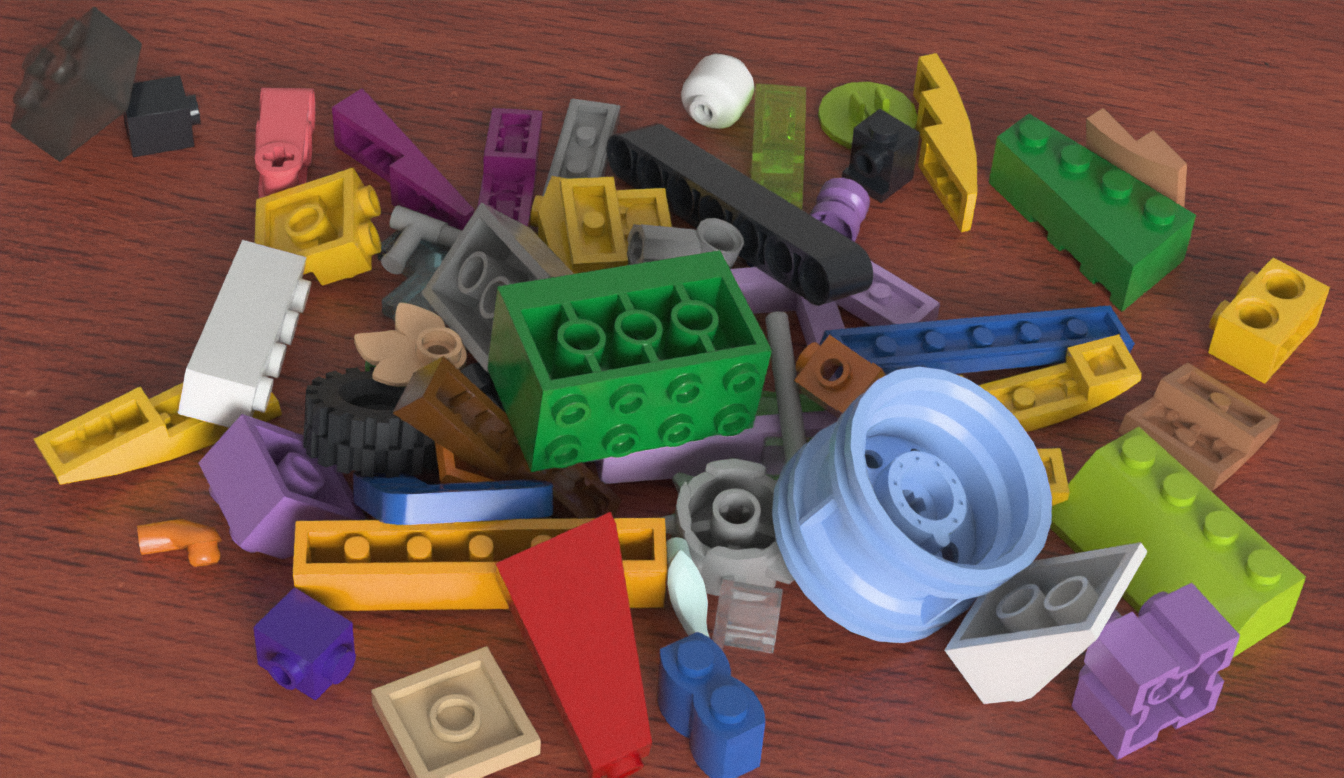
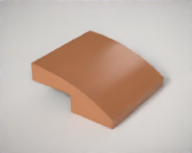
(1146, 159)
(1202, 424)

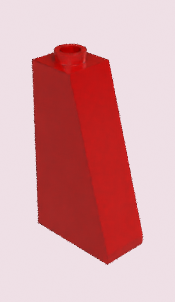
(580, 632)

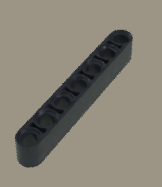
(775, 233)

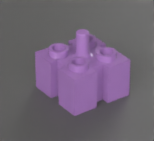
(1154, 669)

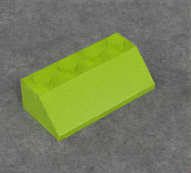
(1144, 495)

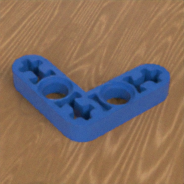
(413, 502)

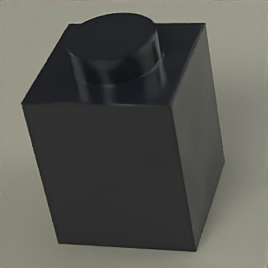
(160, 117)

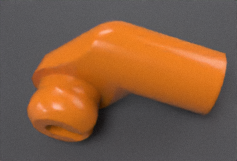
(181, 534)

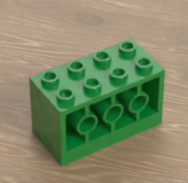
(626, 359)

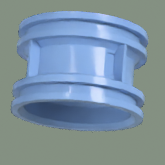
(911, 505)

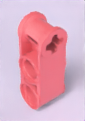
(284, 138)

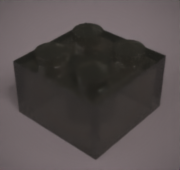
(76, 84)

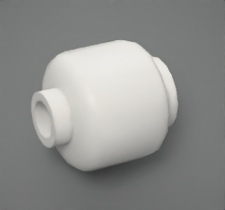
(719, 89)

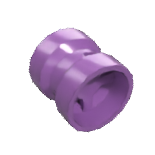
(842, 206)

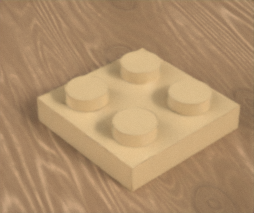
(456, 719)

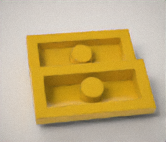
(602, 218)

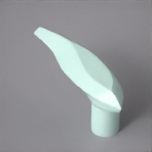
(686, 587)

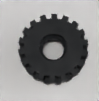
(354, 427)

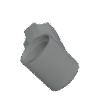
(656, 243)

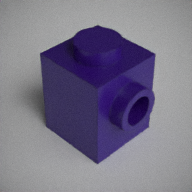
(305, 644)

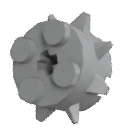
(729, 524)

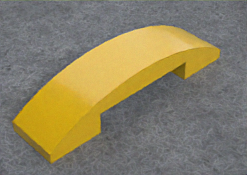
(1056, 393)

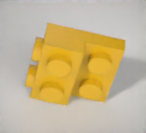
(325, 223)

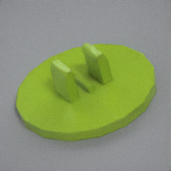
(854, 102)

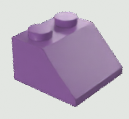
(269, 484)

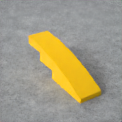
(947, 144)
(130, 436)

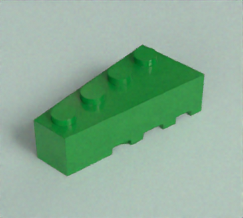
(1091, 208)

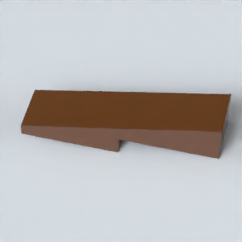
(470, 425)

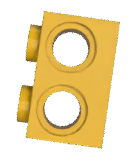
(1267, 319)

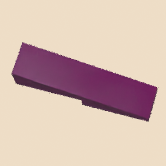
(380, 145)
(511, 162)

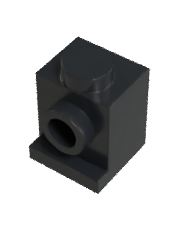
(882, 155)

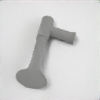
(414, 229)

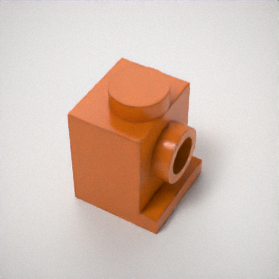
(820, 362)

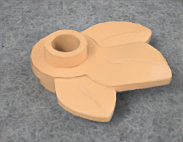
(414, 343)

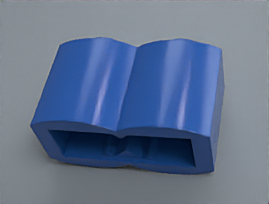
(710, 707)

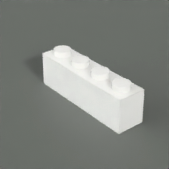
(245, 336)

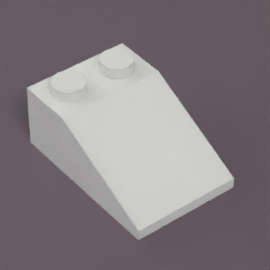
(1040, 621)

